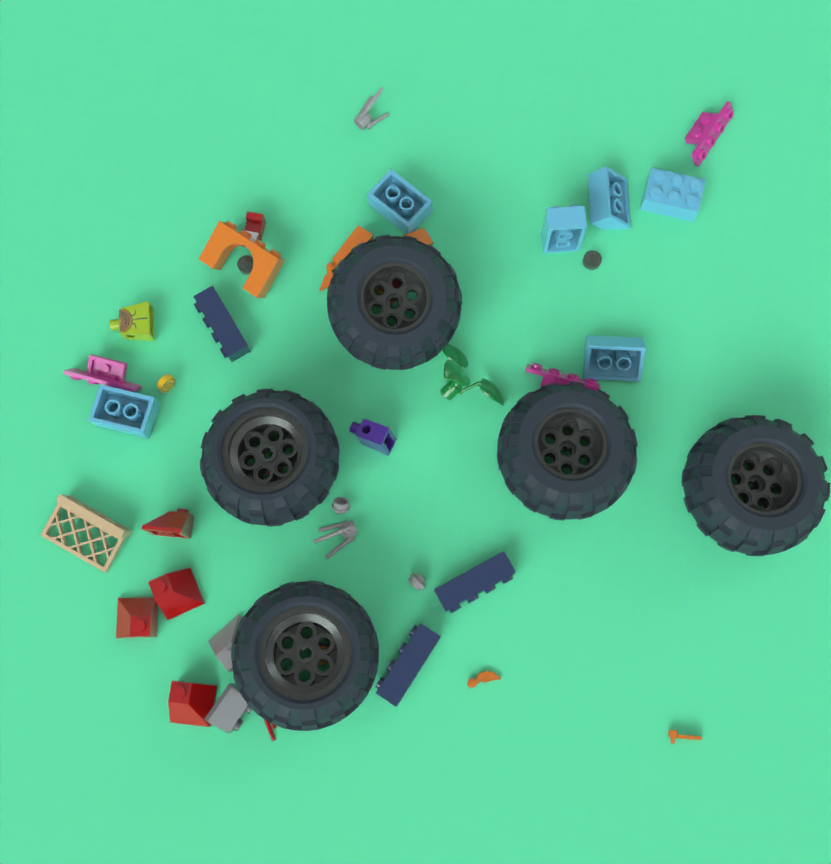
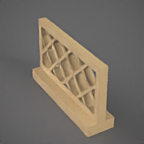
(90, 516)

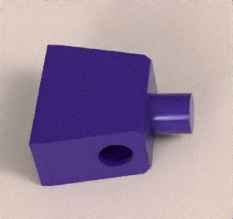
(374, 435)

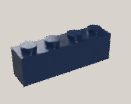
(221, 323)
(475, 581)
(407, 666)

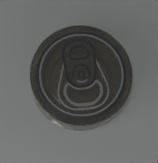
(592, 260)
(245, 264)

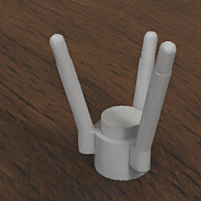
(363, 119)
(346, 529)

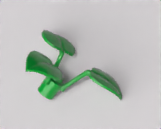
(457, 377)

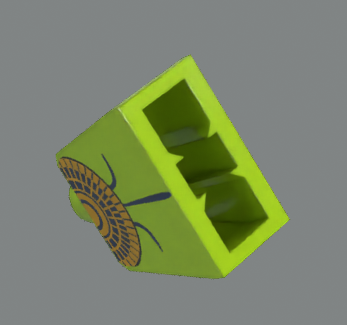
(135, 322)

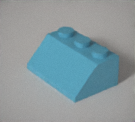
(608, 199)
(613, 358)

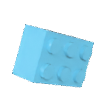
(672, 194)
(400, 202)
(563, 229)
(124, 411)

